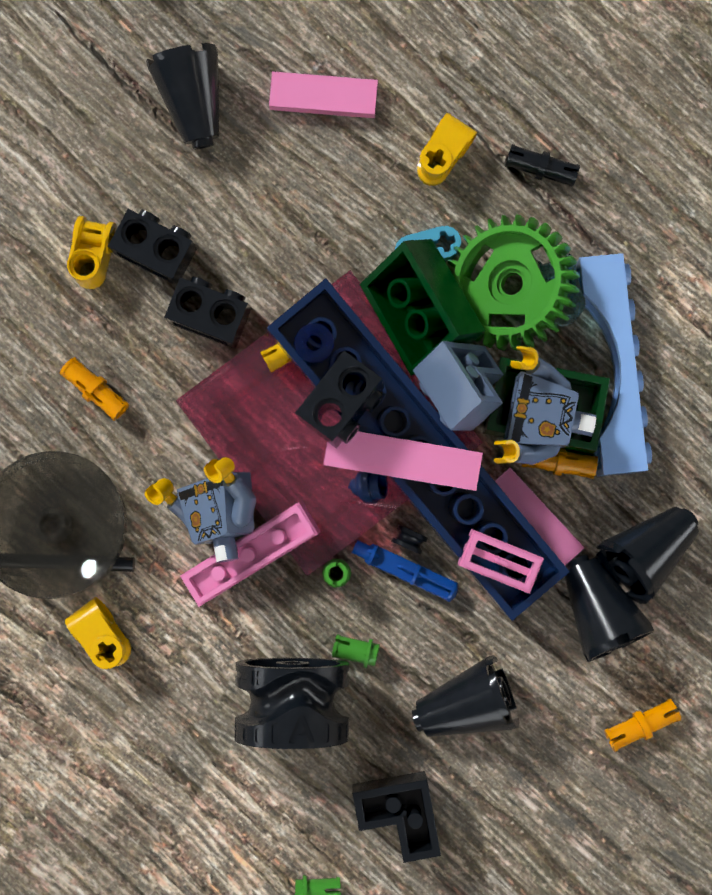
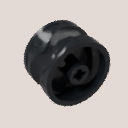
(291, 703)

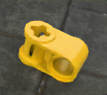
(446, 146)
(90, 246)
(95, 630)

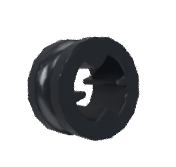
(409, 539)

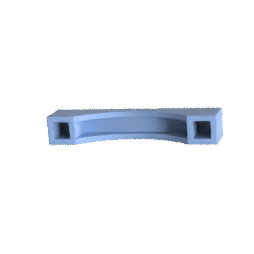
(605, 292)

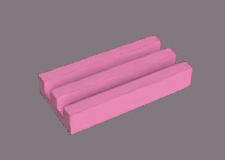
(470, 548)

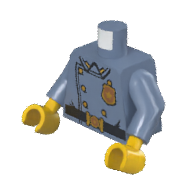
(541, 413)
(212, 508)

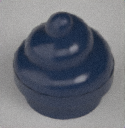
(369, 487)

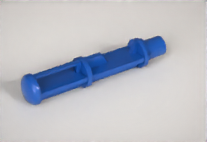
(407, 570)

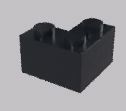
(403, 802)

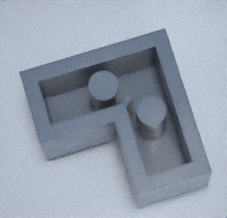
(460, 383)

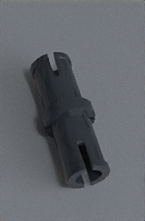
(542, 165)

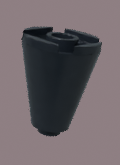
(190, 91)
(649, 552)
(602, 609)
(468, 703)

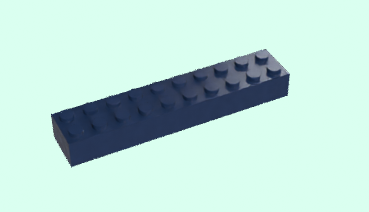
(410, 416)

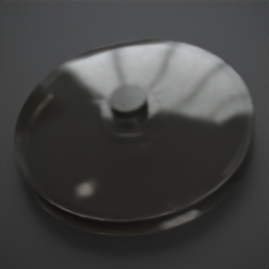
(58, 525)

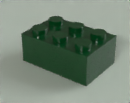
(420, 302)
(591, 399)

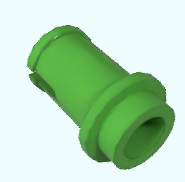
(346, 572)
(356, 650)
(317, 886)

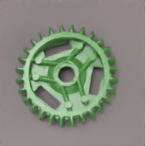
(512, 255)

